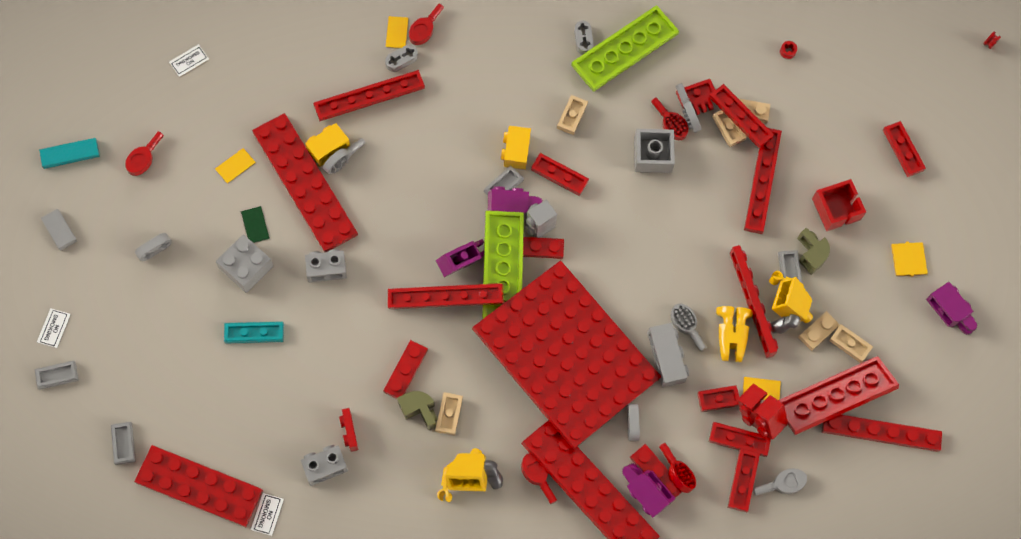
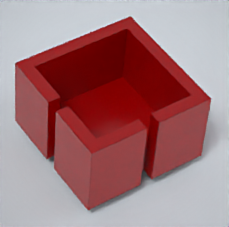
(835, 205)
(766, 417)

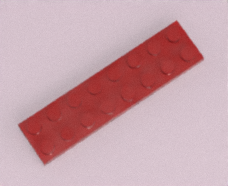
(305, 183)
(587, 486)

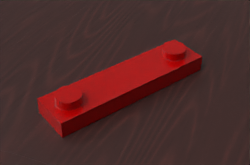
(741, 116)

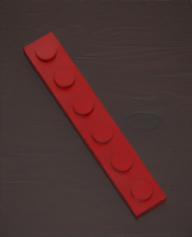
(369, 95)
(762, 184)
(751, 295)
(445, 296)
(884, 432)

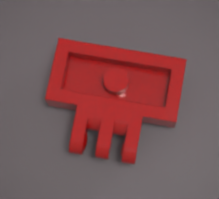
(699, 95)

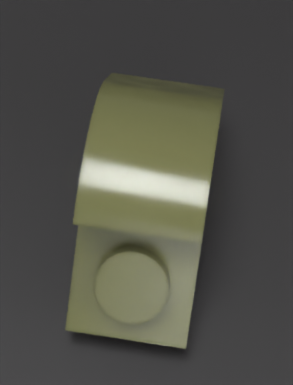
(817, 250)
(418, 403)

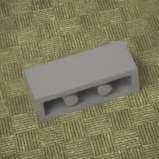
(668, 354)

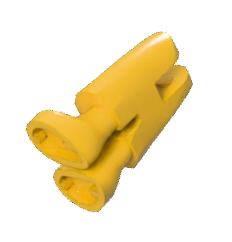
(733, 336)

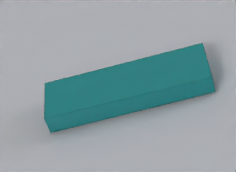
(69, 153)
(253, 332)

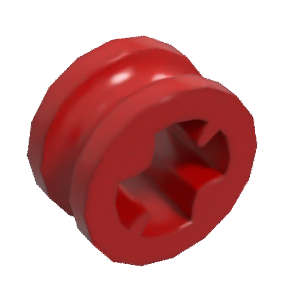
(992, 40)
(786, 45)

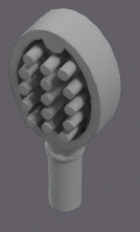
(688, 111)
(341, 157)
(686, 322)
(786, 482)

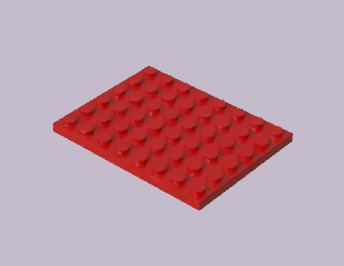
(566, 354)

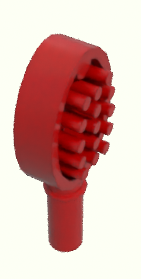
(423, 28)
(672, 121)
(141, 158)
(679, 472)
(537, 475)

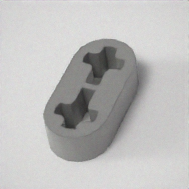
(579, 38)
(403, 60)
(153, 247)
(633, 422)

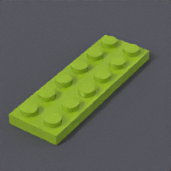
(624, 48)
(503, 253)

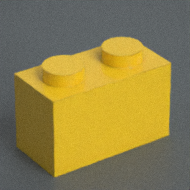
(326, 143)
(517, 147)

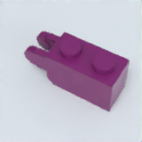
(511, 200)
(460, 258)
(952, 308)
(647, 489)

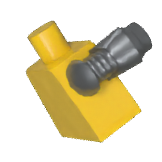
(790, 303)
(469, 473)

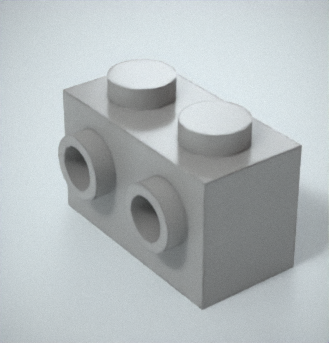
(540, 219)
(325, 266)
(324, 464)

